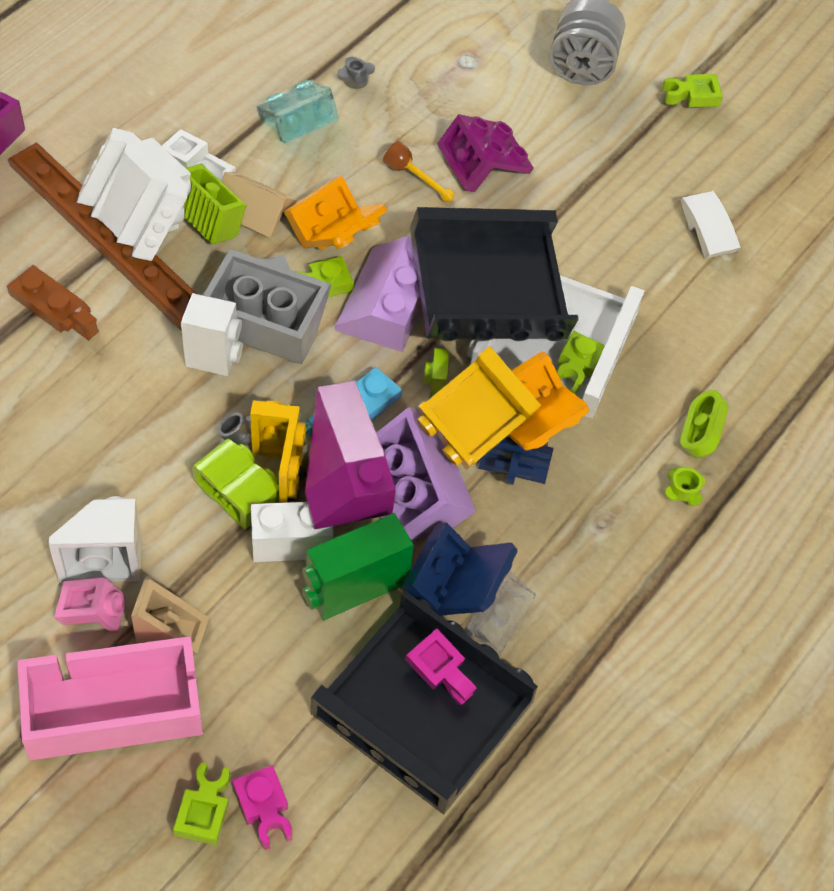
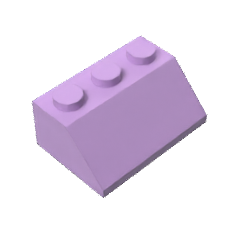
(384, 297)
(424, 479)

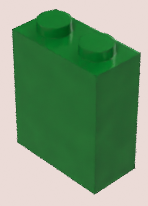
(357, 566)

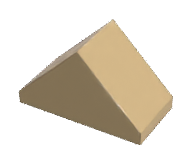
(165, 616)

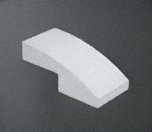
(193, 151)
(712, 224)

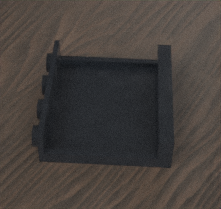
(489, 274)
(421, 731)

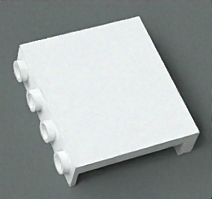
(600, 317)

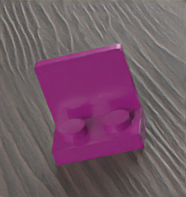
(478, 146)

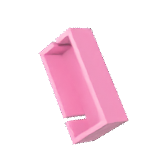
(111, 700)

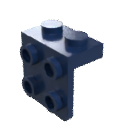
(456, 575)

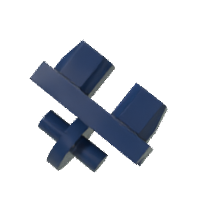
(514, 461)

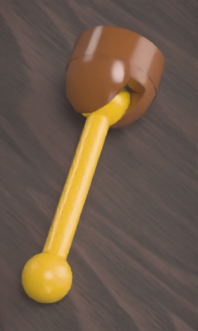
(400, 158)

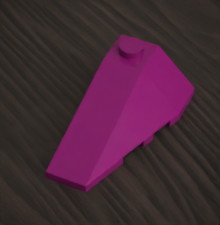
(346, 461)

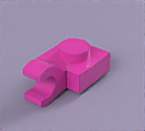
(438, 663)

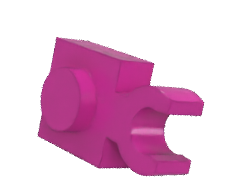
(262, 800)

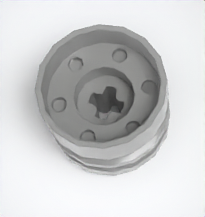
(587, 41)

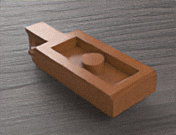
(53, 302)

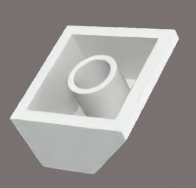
(99, 542)

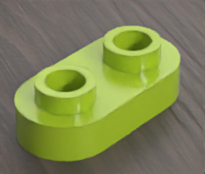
(704, 424)

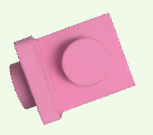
(91, 602)

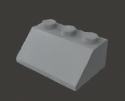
(275, 304)

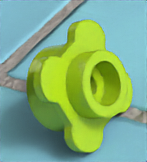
(687, 477)

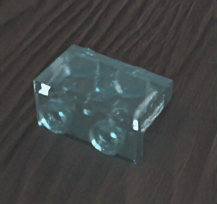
(299, 110)

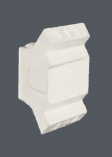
(136, 191)

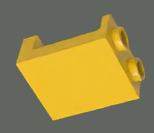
(477, 409)

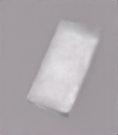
(502, 618)

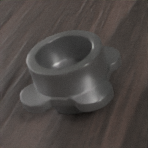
(355, 72)
(235, 428)

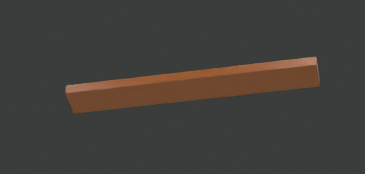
(61, 191)

